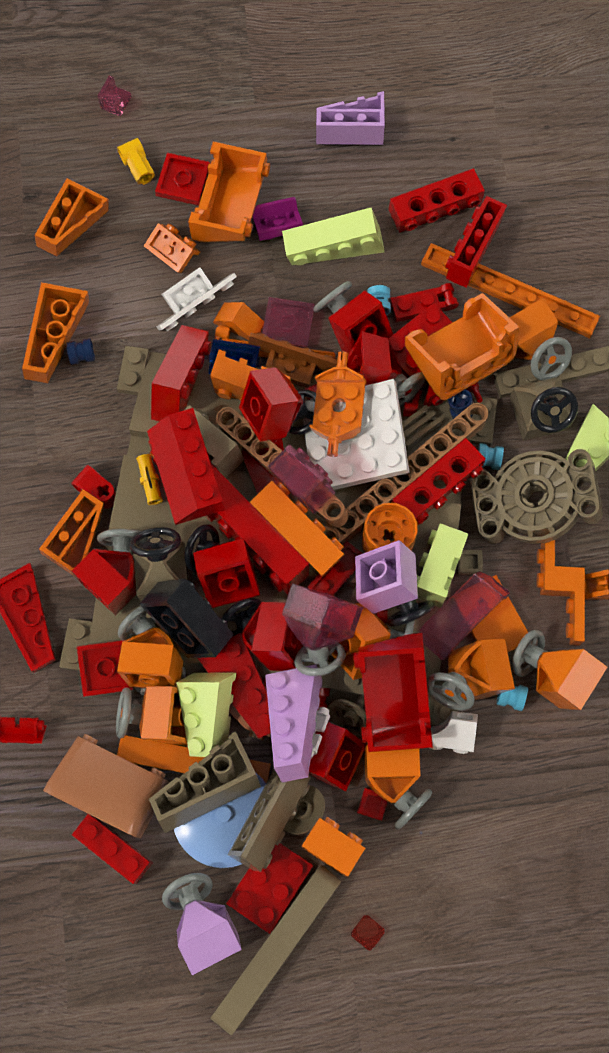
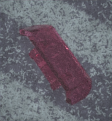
(462, 614)

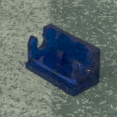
(235, 351)

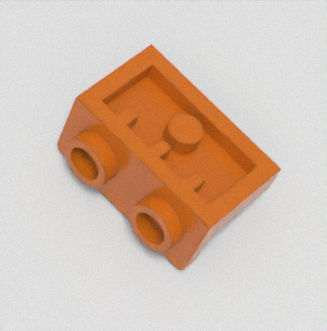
(171, 247)

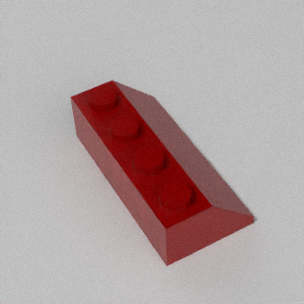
(185, 467)

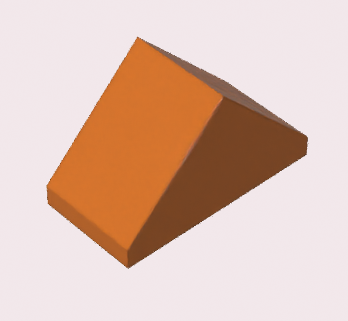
(239, 319)
(597, 585)

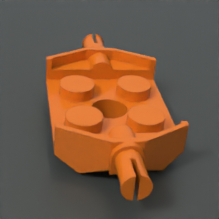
(337, 386)

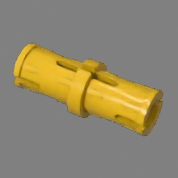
(153, 494)

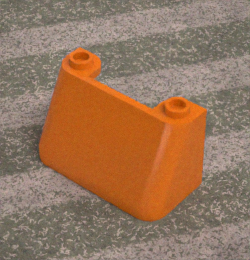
(229, 194)
(466, 348)

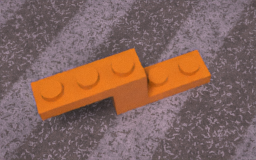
(564, 582)

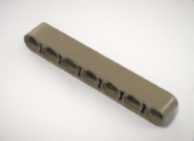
(275, 950)

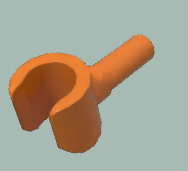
(222, 332)

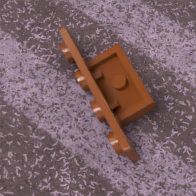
(292, 360)

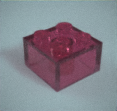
(302, 478)

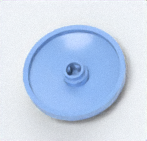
(214, 833)

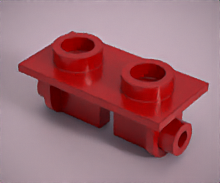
(27, 731)

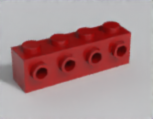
(475, 241)

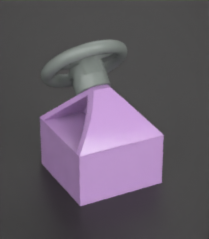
(205, 928)

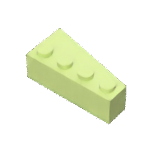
(334, 238)

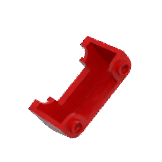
(395, 694)

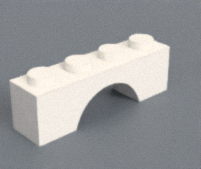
(455, 733)

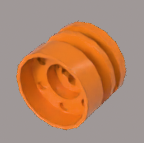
(389, 521)

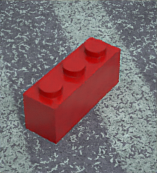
(112, 848)

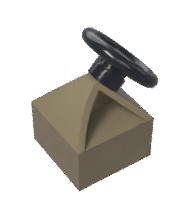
(543, 408)
(157, 559)

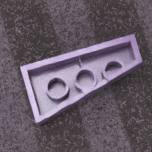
(292, 715)

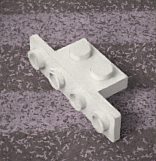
(189, 293)

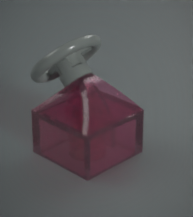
(320, 625)

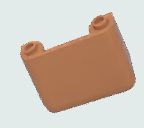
(106, 786)

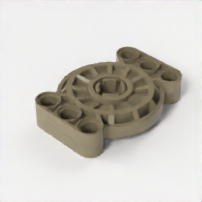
(556, 510)

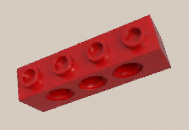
(423, 198)
(462, 455)

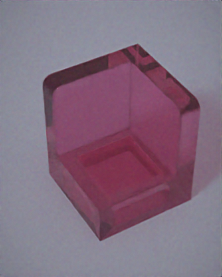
(113, 98)

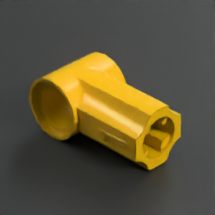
(134, 156)

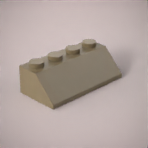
(267, 821)

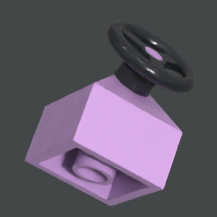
(389, 579)

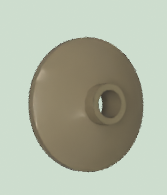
(314, 806)

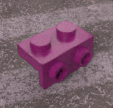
(276, 217)

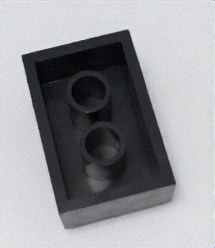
(187, 618)

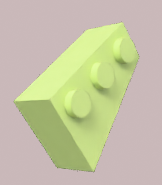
(593, 438)
(440, 564)

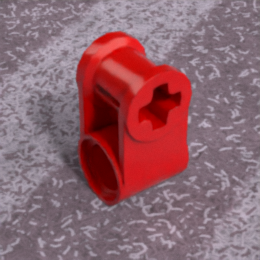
(95, 485)

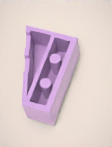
(352, 123)

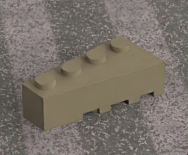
(206, 786)

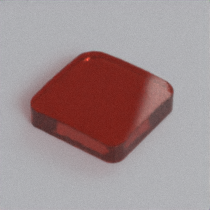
(367, 932)

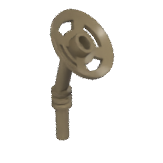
(351, 717)

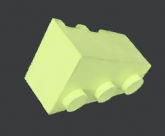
(205, 710)

